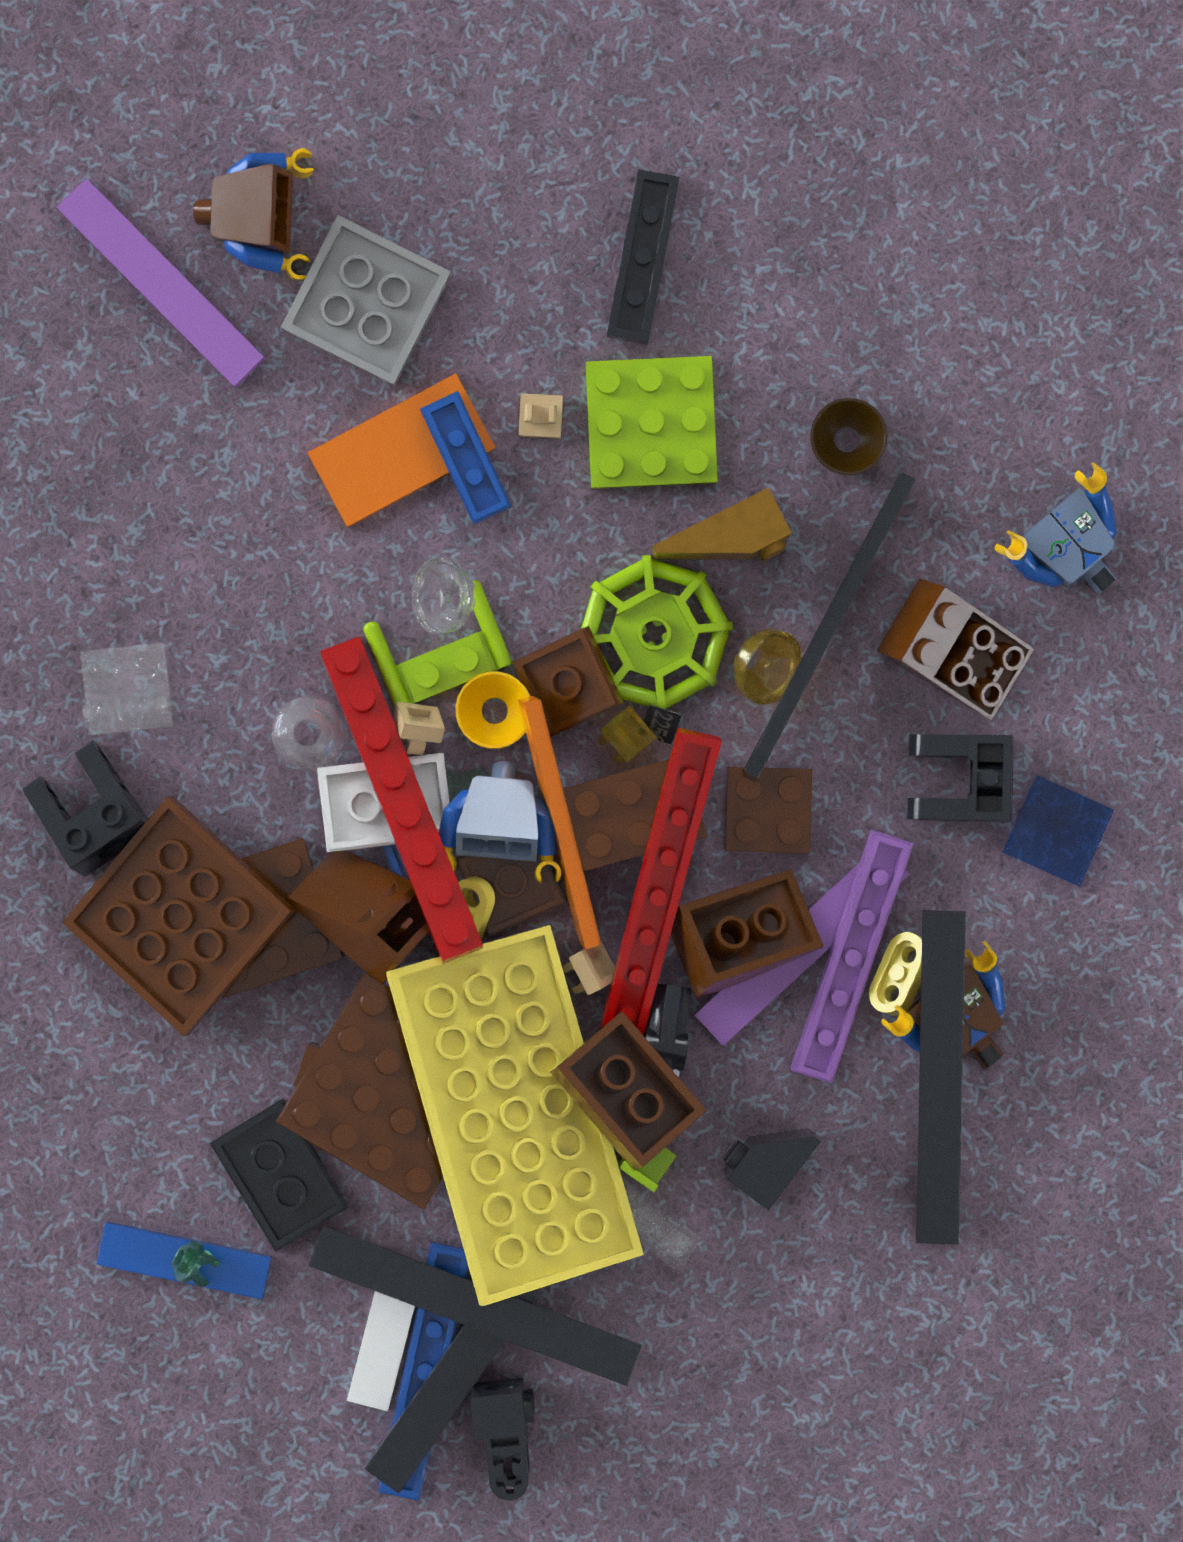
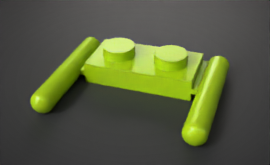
(446, 665)

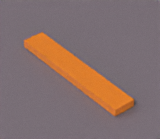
(554, 797)

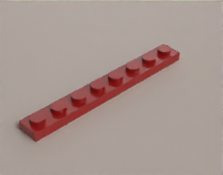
(401, 800)
(662, 876)

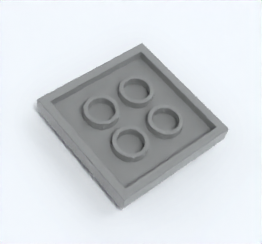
(366, 300)

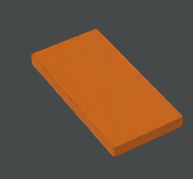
(388, 455)

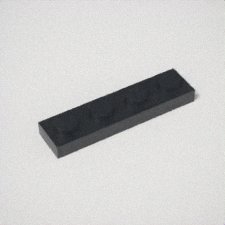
(642, 257)

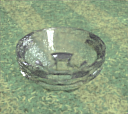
(434, 595)
(331, 739)

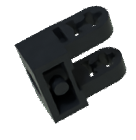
(990, 777)
(98, 830)
(501, 1419)

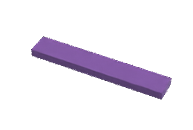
(160, 282)
(851, 956)
(737, 1005)

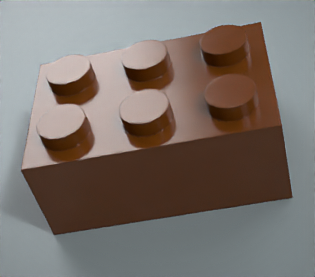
(616, 814)
(628, 1091)

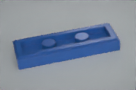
(465, 458)

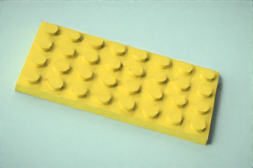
(517, 1154)

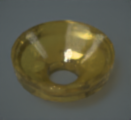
(774, 669)

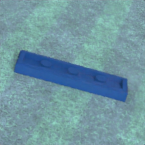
(153, 1253)

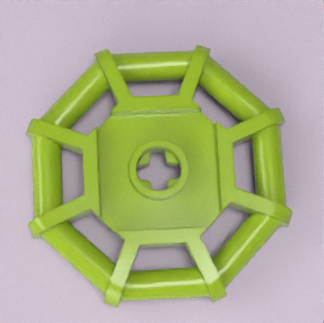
(661, 610)

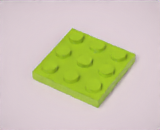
(651, 422)

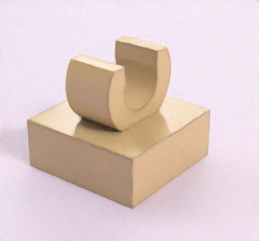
(540, 416)
(418, 725)
(593, 969)

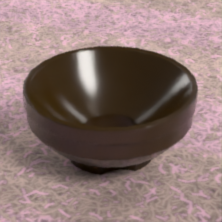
(860, 417)

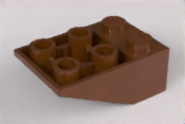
(955, 648)
(362, 911)

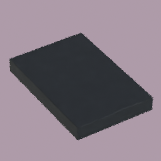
(278, 1177)

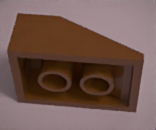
(743, 932)

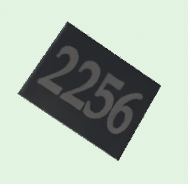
(662, 723)

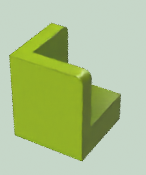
(653, 1171)

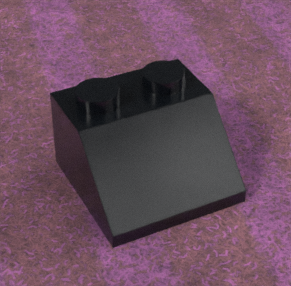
(768, 1162)

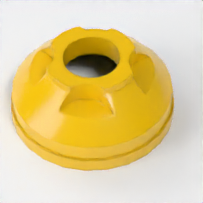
(470, 705)

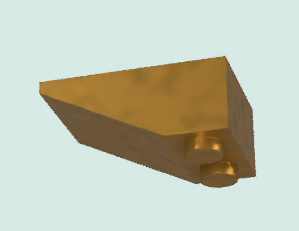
(736, 533)

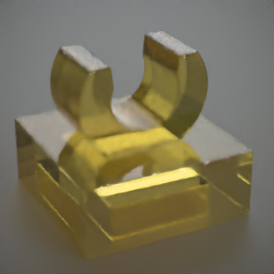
(627, 735)

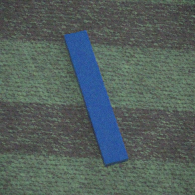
(427, 1344)

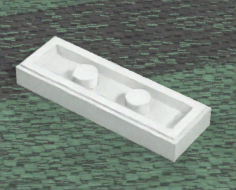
(380, 1352)

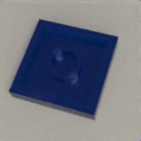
(1057, 830)

